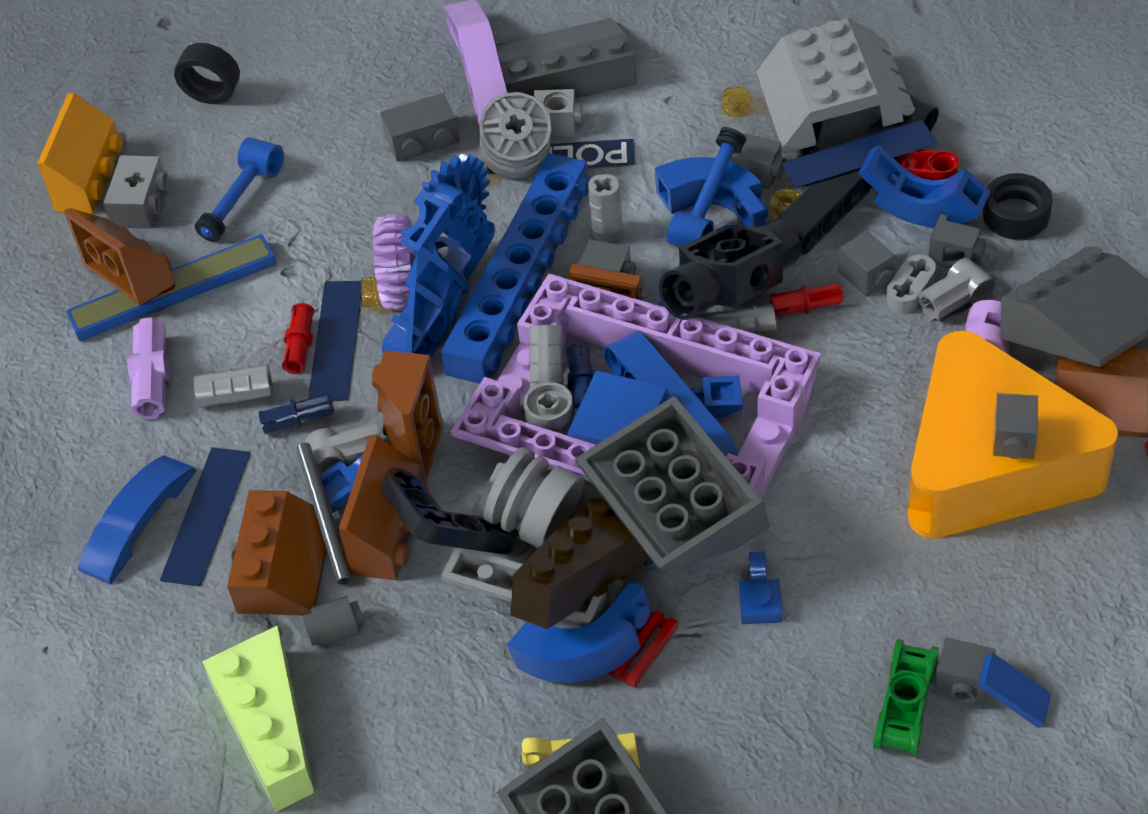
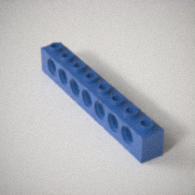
(516, 269)

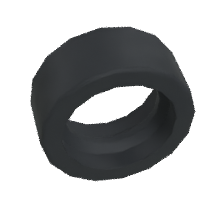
(215, 60)
(1017, 187)

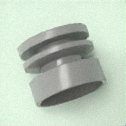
(511, 153)
(530, 497)

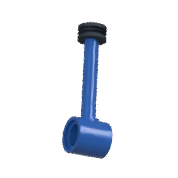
(256, 159)
(693, 225)

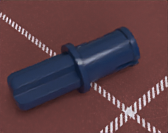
(296, 413)

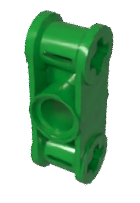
(902, 720)

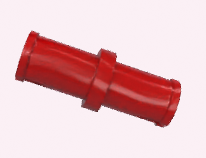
(298, 338)

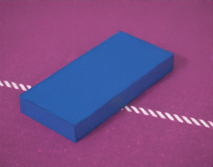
(1014, 689)

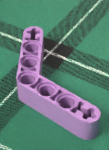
(478, 52)

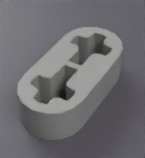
(905, 281)

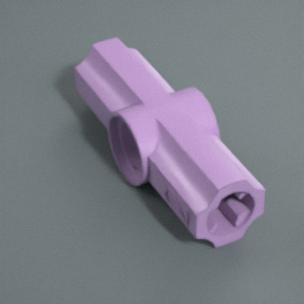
(148, 369)

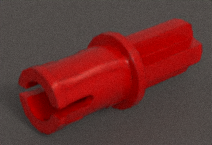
(806, 299)

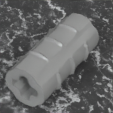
(605, 208)
(753, 319)
(546, 354)
(233, 385)

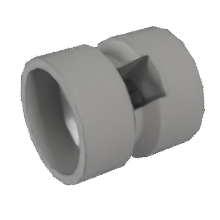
(549, 407)

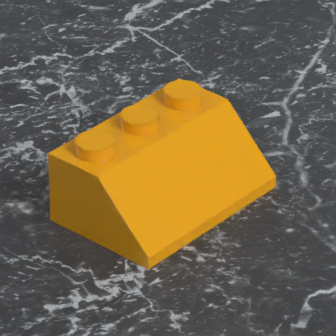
(79, 155)

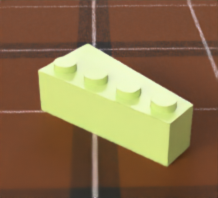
(261, 706)

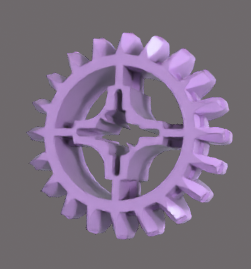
(392, 260)

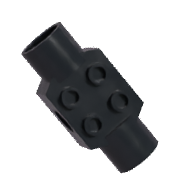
(729, 267)

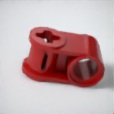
(930, 164)

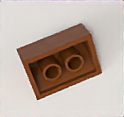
(119, 256)
(1113, 389)
(409, 405)
(370, 527)
(277, 556)

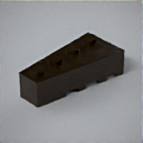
(575, 564)

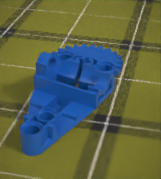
(435, 284)

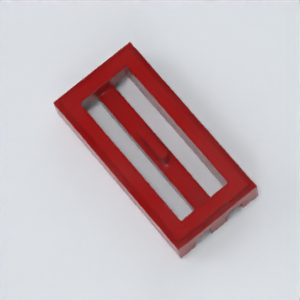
(667, 630)

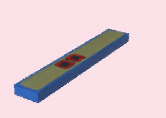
(188, 279)

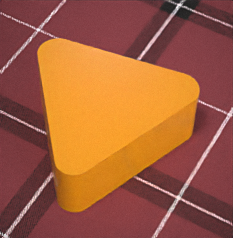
(953, 468)

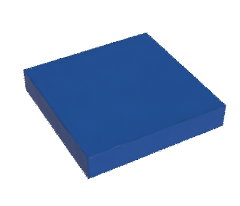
(612, 405)

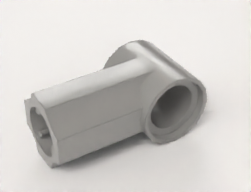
(963, 284)
(344, 446)

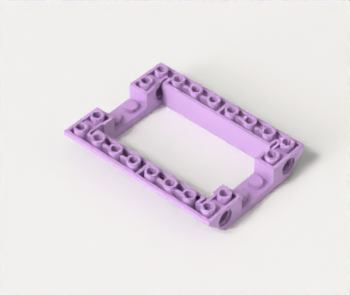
(767, 367)

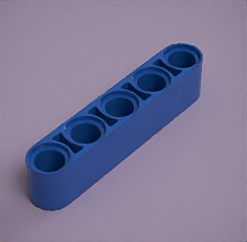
(639, 360)

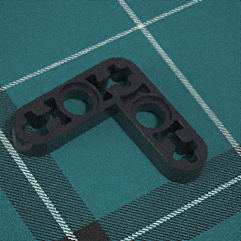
(440, 527)

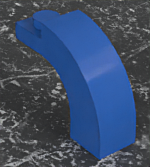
(739, 189)
(921, 199)
(584, 651)

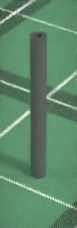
(323, 513)

